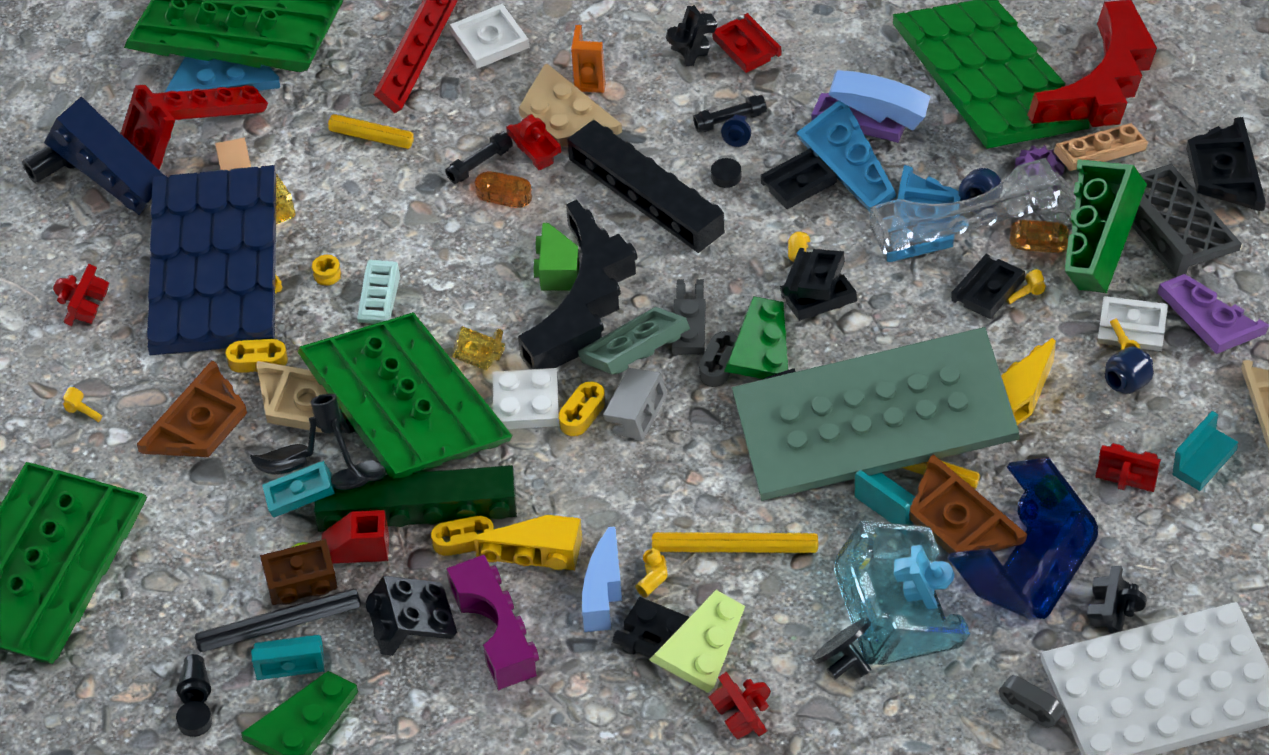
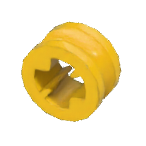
(322, 274)

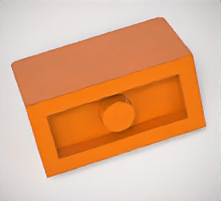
(587, 63)

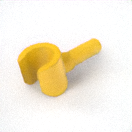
(1034, 285)
(1123, 339)
(73, 402)

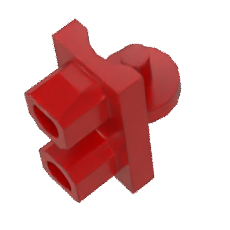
(534, 141)
(79, 307)
(1128, 468)
(730, 695)

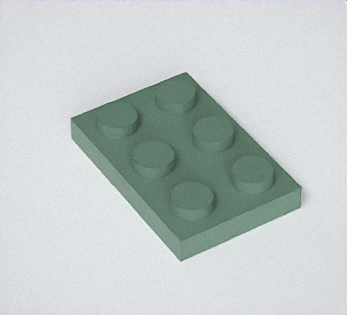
(634, 340)

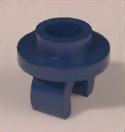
(736, 131)

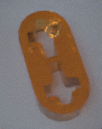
(503, 189)
(1039, 235)

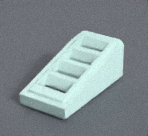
(382, 274)

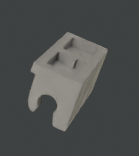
(636, 403)

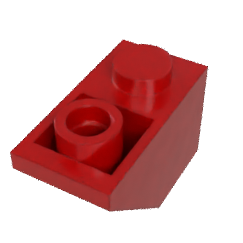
(359, 538)

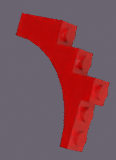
(1104, 91)

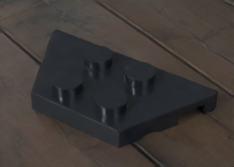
(1226, 166)

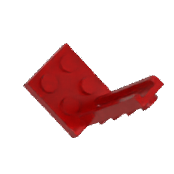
(153, 115)

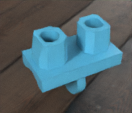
(921, 577)

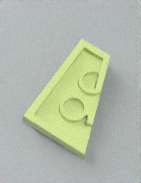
(702, 642)

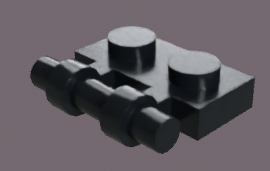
(649, 622)

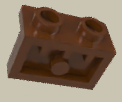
(299, 572)

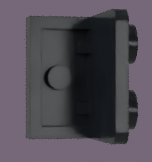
(408, 608)

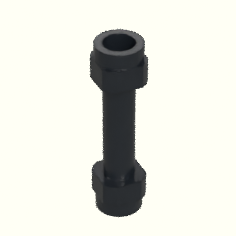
(705, 120)
(460, 170)

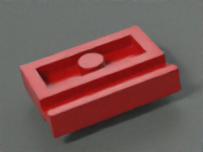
(746, 43)

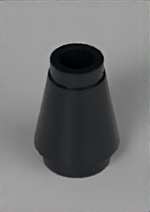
(193, 680)

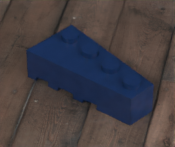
(103, 155)

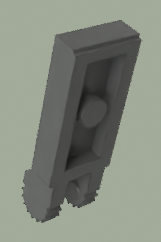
(692, 341)

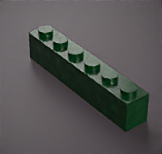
(426, 497)

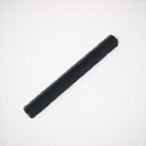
(277, 620)

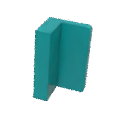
(1203, 453)
(298, 489)
(884, 497)
(288, 657)

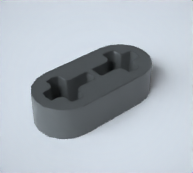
(713, 357)
(1031, 701)

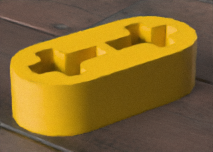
(253, 352)
(576, 405)
(460, 533)

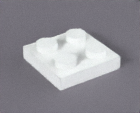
(489, 36)
(526, 398)

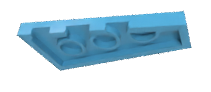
(844, 148)

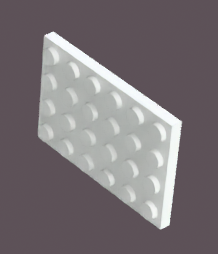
(1162, 684)

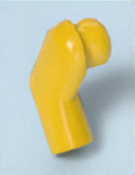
(796, 241)
(655, 572)

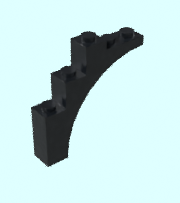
(592, 296)

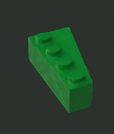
(1101, 221)

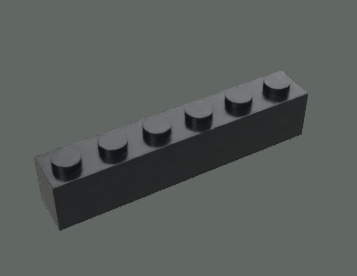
(646, 185)

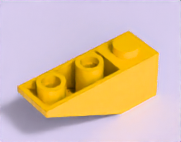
(1027, 378)
(536, 542)

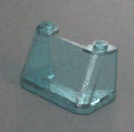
(870, 590)

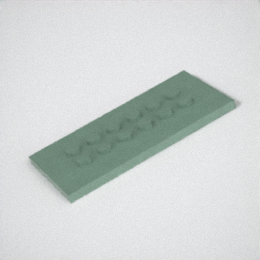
(874, 413)

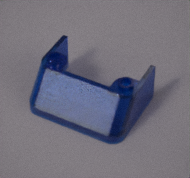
(1056, 544)

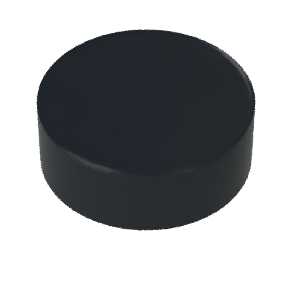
(726, 172)
(194, 718)

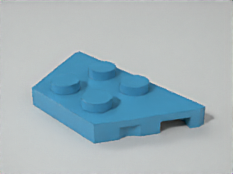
(217, 73)
(924, 191)

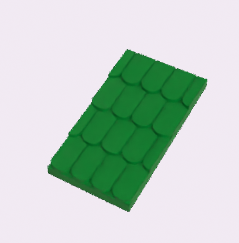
(236, 31)
(984, 68)
(404, 395)
(53, 552)

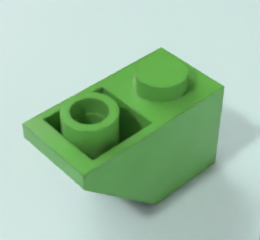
(558, 260)

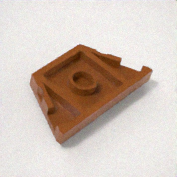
(197, 418)
(960, 514)

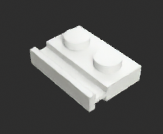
(1139, 320)

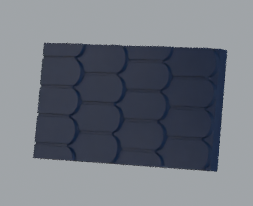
(212, 259)

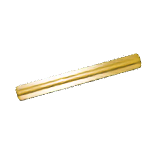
(735, 542)

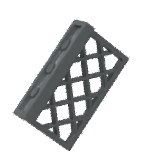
(1172, 245)

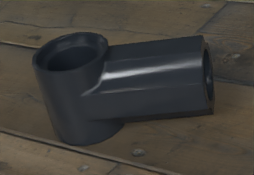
(44, 164)

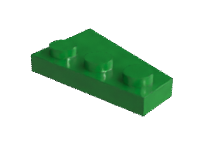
(761, 341)
(304, 718)

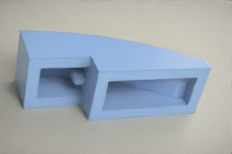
(880, 97)
(601, 584)

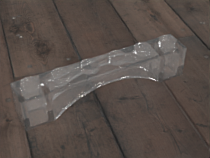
(909, 223)

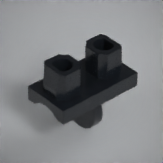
(689, 35)
(1120, 601)

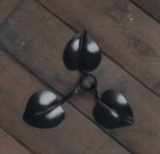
(329, 419)

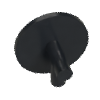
(844, 643)

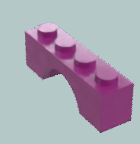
(507, 651)

